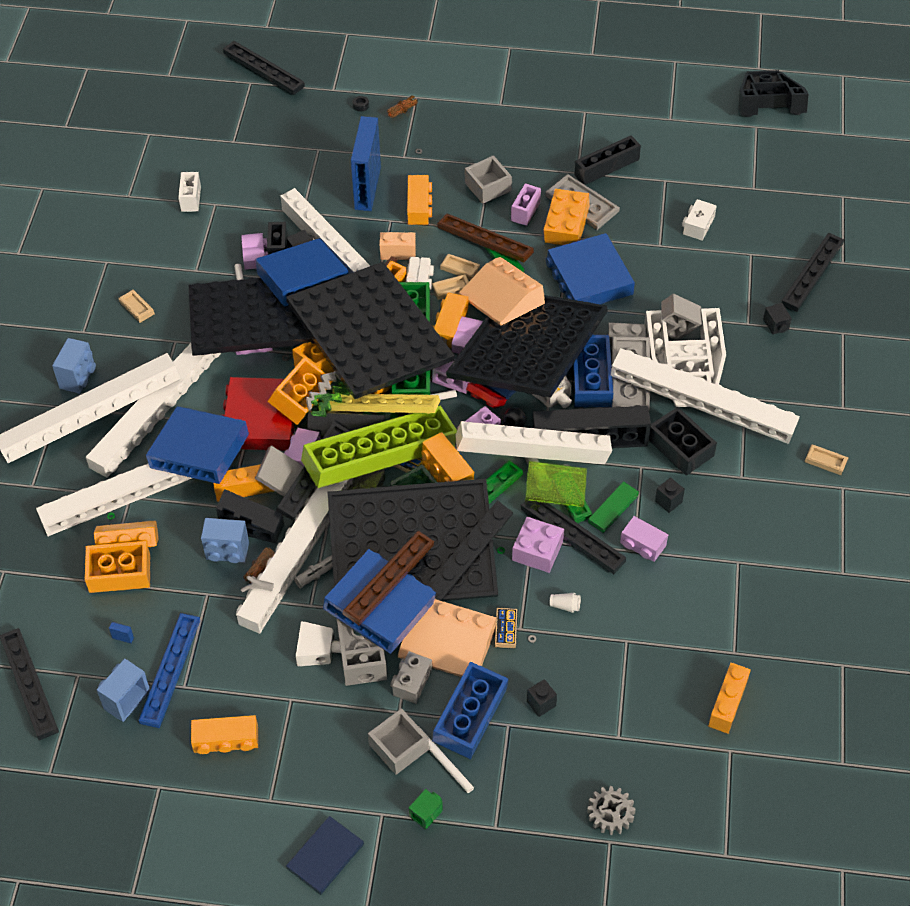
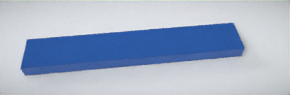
(169, 670)

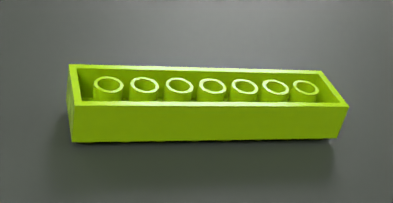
(374, 447)

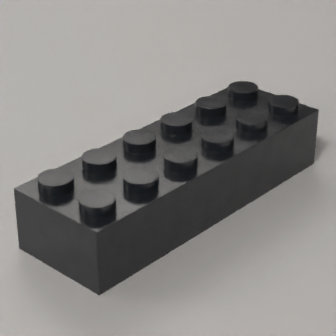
(624, 425)

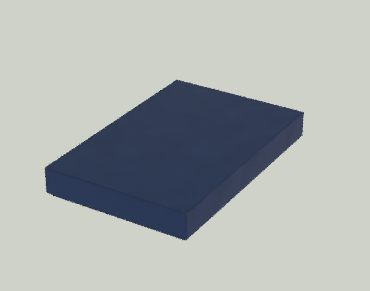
(325, 855)

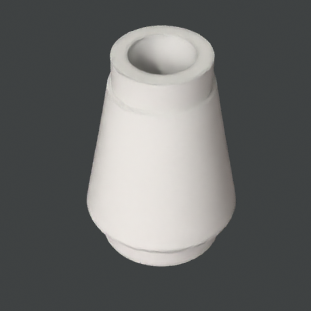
(568, 601)

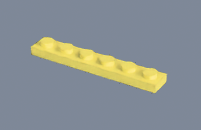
(388, 403)

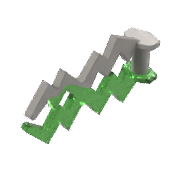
(326, 397)

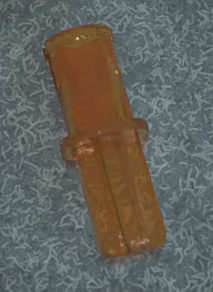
(402, 106)
(259, 564)

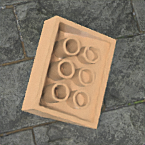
(503, 291)
(450, 637)

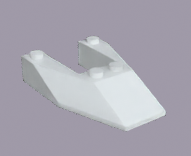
(696, 357)

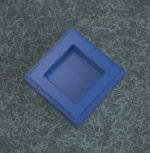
(121, 632)

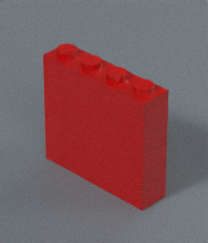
(265, 424)

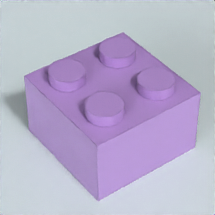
(538, 544)

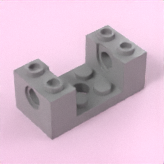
(361, 658)

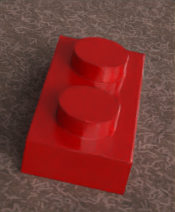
(479, 391)

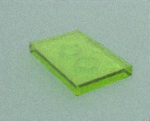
(556, 484)

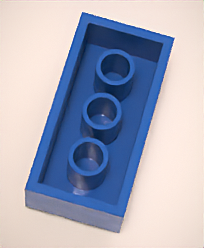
(592, 374)
(470, 710)

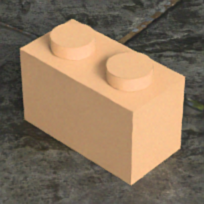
(397, 245)

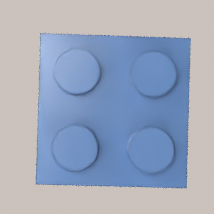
(74, 365)
(225, 540)
(123, 690)

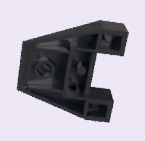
(771, 90)

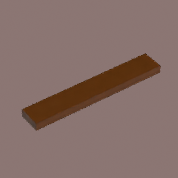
(485, 238)
(388, 578)

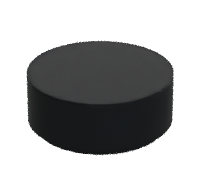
(360, 103)

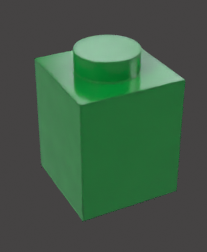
(426, 808)

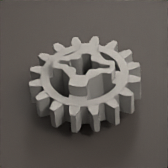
(608, 818)

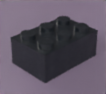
(682, 441)

